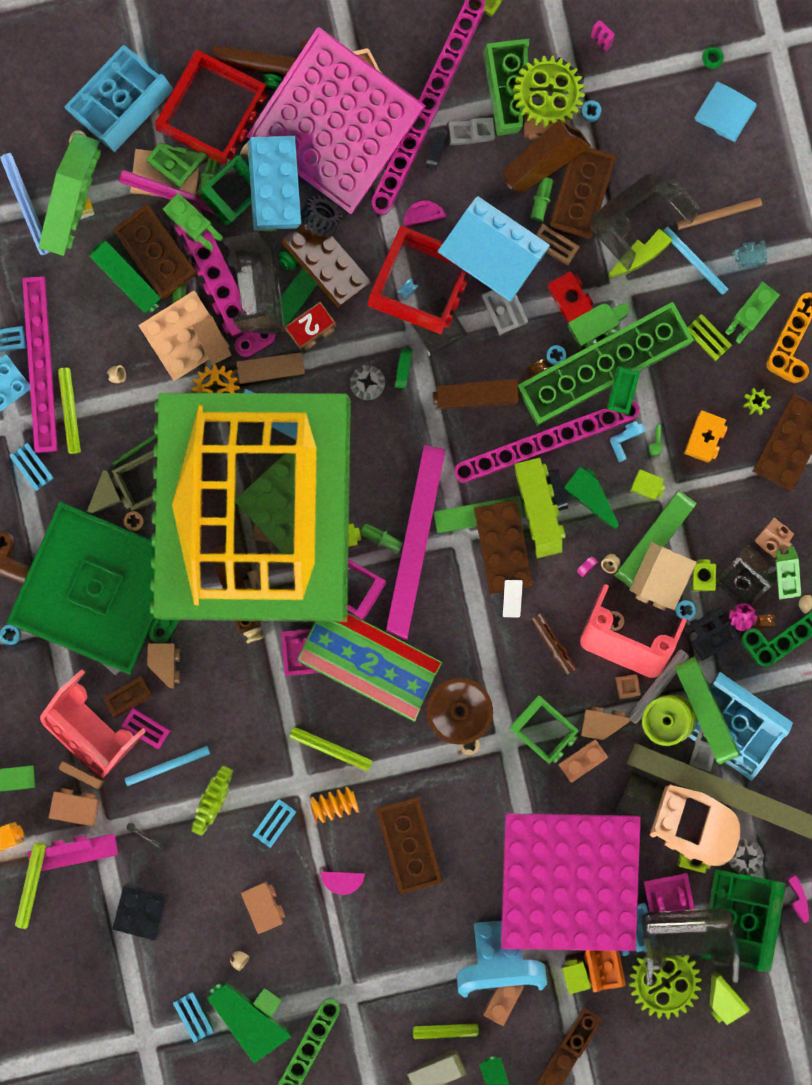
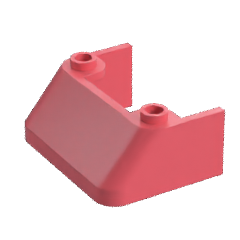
(622, 650)
(84, 732)

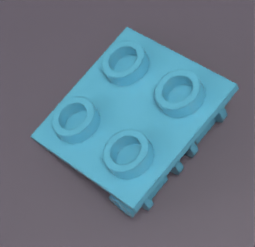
(12, 382)

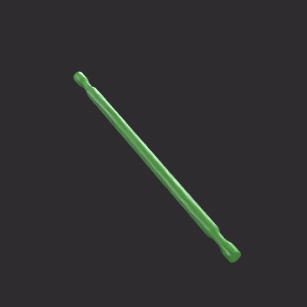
(135, 449)

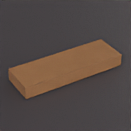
(270, 368)

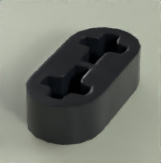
(437, 148)
(559, 493)

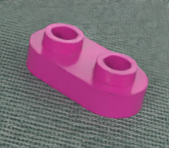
(256, 344)

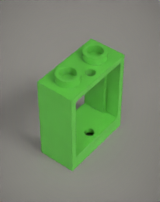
(568, 740)

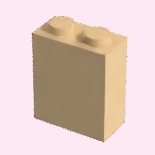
(662, 577)

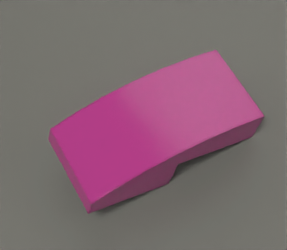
(800, 903)

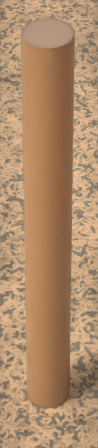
(720, 213)

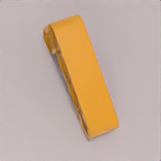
(795, 335)

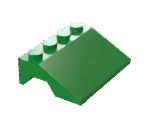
(755, 914)

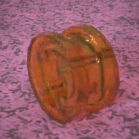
(538, 367)
(766, 620)

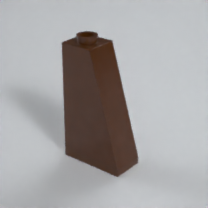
(545, 155)
(477, 395)

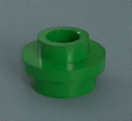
(717, 53)
(287, 260)

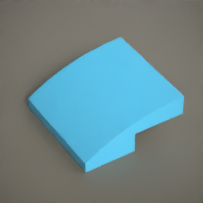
(725, 111)

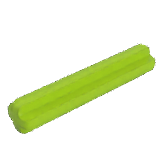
(445, 1031)

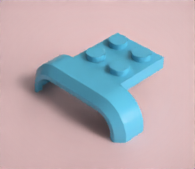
(496, 965)

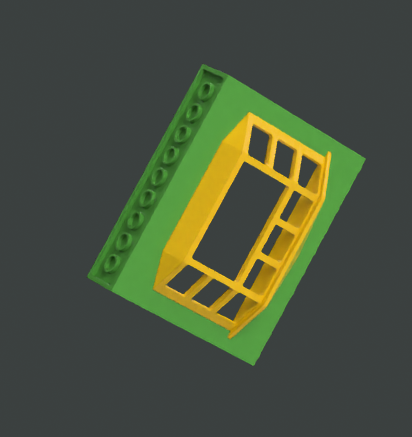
(320, 507)

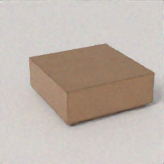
(628, 686)

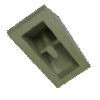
(105, 494)

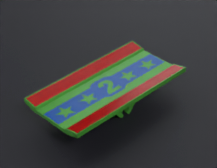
(371, 663)

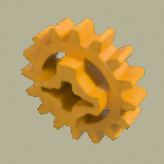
(215, 379)

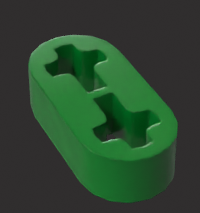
(403, 368)

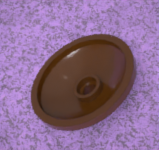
(469, 725)

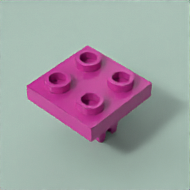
(291, 648)
(669, 893)

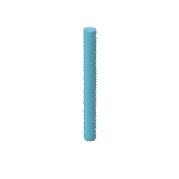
(700, 266)
(167, 766)

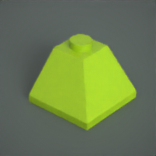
(724, 1001)

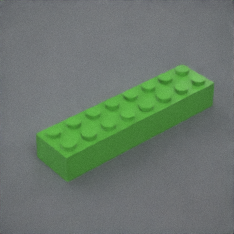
(595, 367)

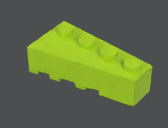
(539, 507)

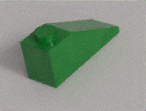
(590, 494)

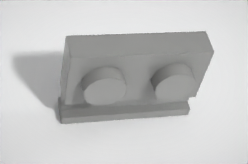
(504, 314)

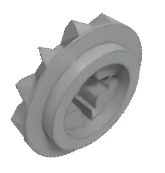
(373, 391)
(754, 864)

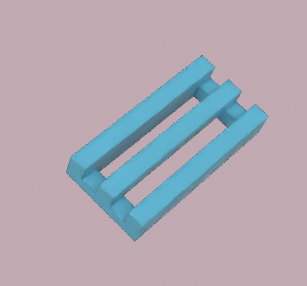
(22, 337)
(20, 452)
(285, 808)
(202, 1034)

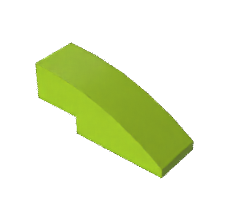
(644, 253)

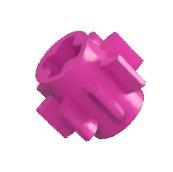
(743, 617)

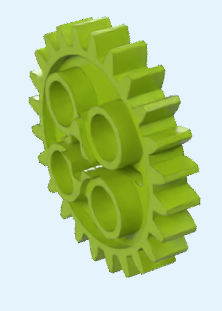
(549, 72)
(212, 800)
(676, 999)

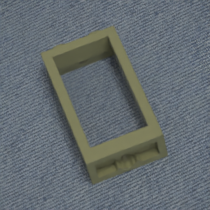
(119, 482)

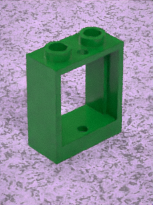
(214, 201)

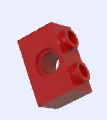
(559, 289)

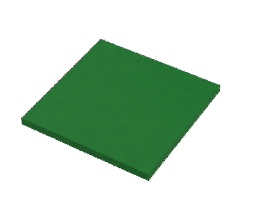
(89, 589)

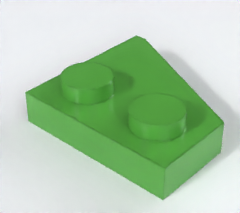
(175, 163)

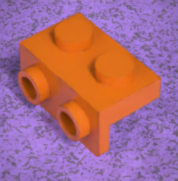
(604, 969)

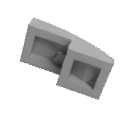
(471, 131)
(702, 753)

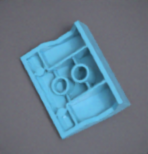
(119, 98)
(493, 248)
(751, 722)

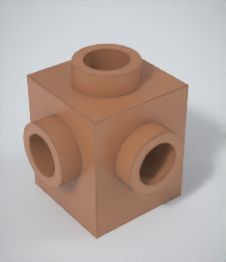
(774, 537)

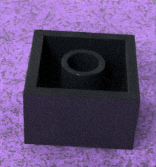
(140, 912)

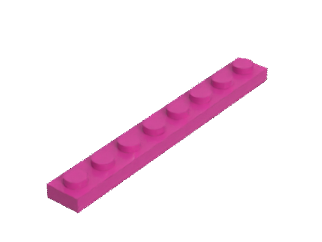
(40, 364)

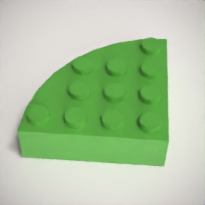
(69, 194)
(272, 503)

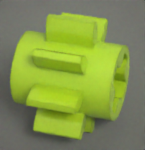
(754, 407)

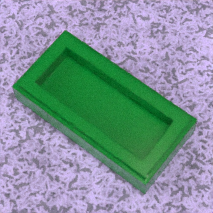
(623, 390)

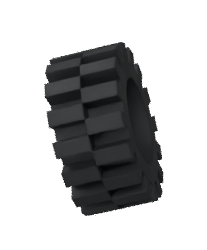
(321, 216)

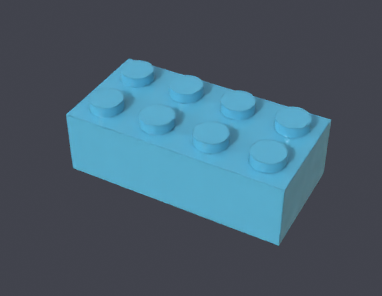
(274, 183)

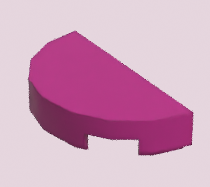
(423, 212)
(342, 882)

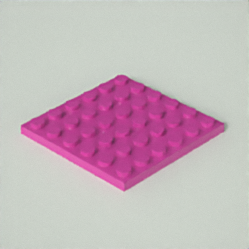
(342, 119)
(570, 882)

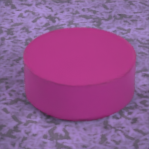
(587, 566)

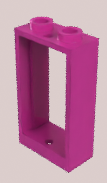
(372, 595)

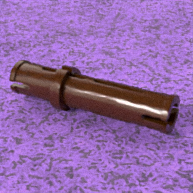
(558, 652)

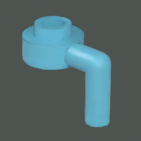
(632, 430)

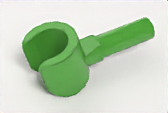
(656, 448)

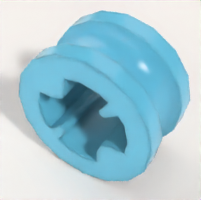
(597, 112)
(408, 289)
(559, 349)
(684, 603)
(3, 632)

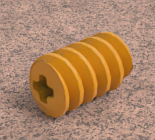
(333, 805)

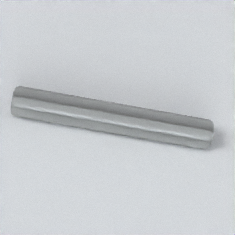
(657, 687)

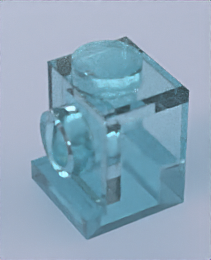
(751, 255)

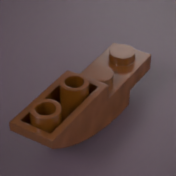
(220, 567)
(570, 1048)

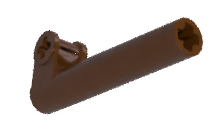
(253, 60)
(9, 567)

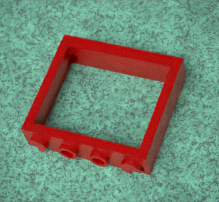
(203, 60)
(405, 312)

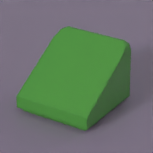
(267, 1002)

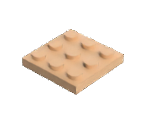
(174, 337)

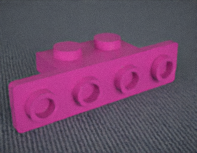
(78, 851)

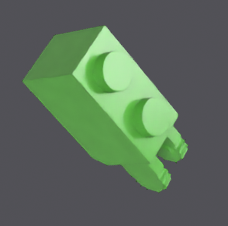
(190, 220)
(753, 310)
(597, 323)

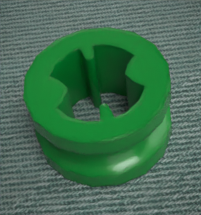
(272, 81)

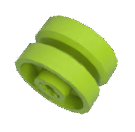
(662, 709)

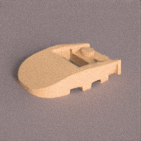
(719, 833)

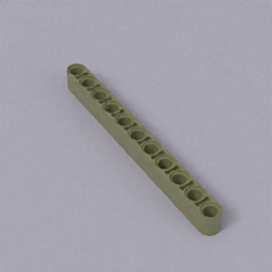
(721, 790)

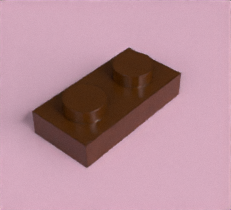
(127, 697)

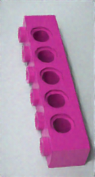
(213, 286)

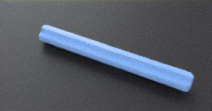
(23, 199)

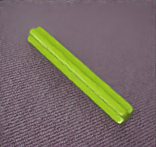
(69, 410)
(330, 748)
(30, 885)

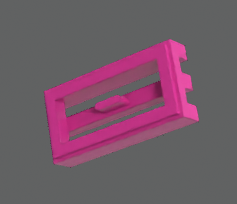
(600, 34)
(162, 738)

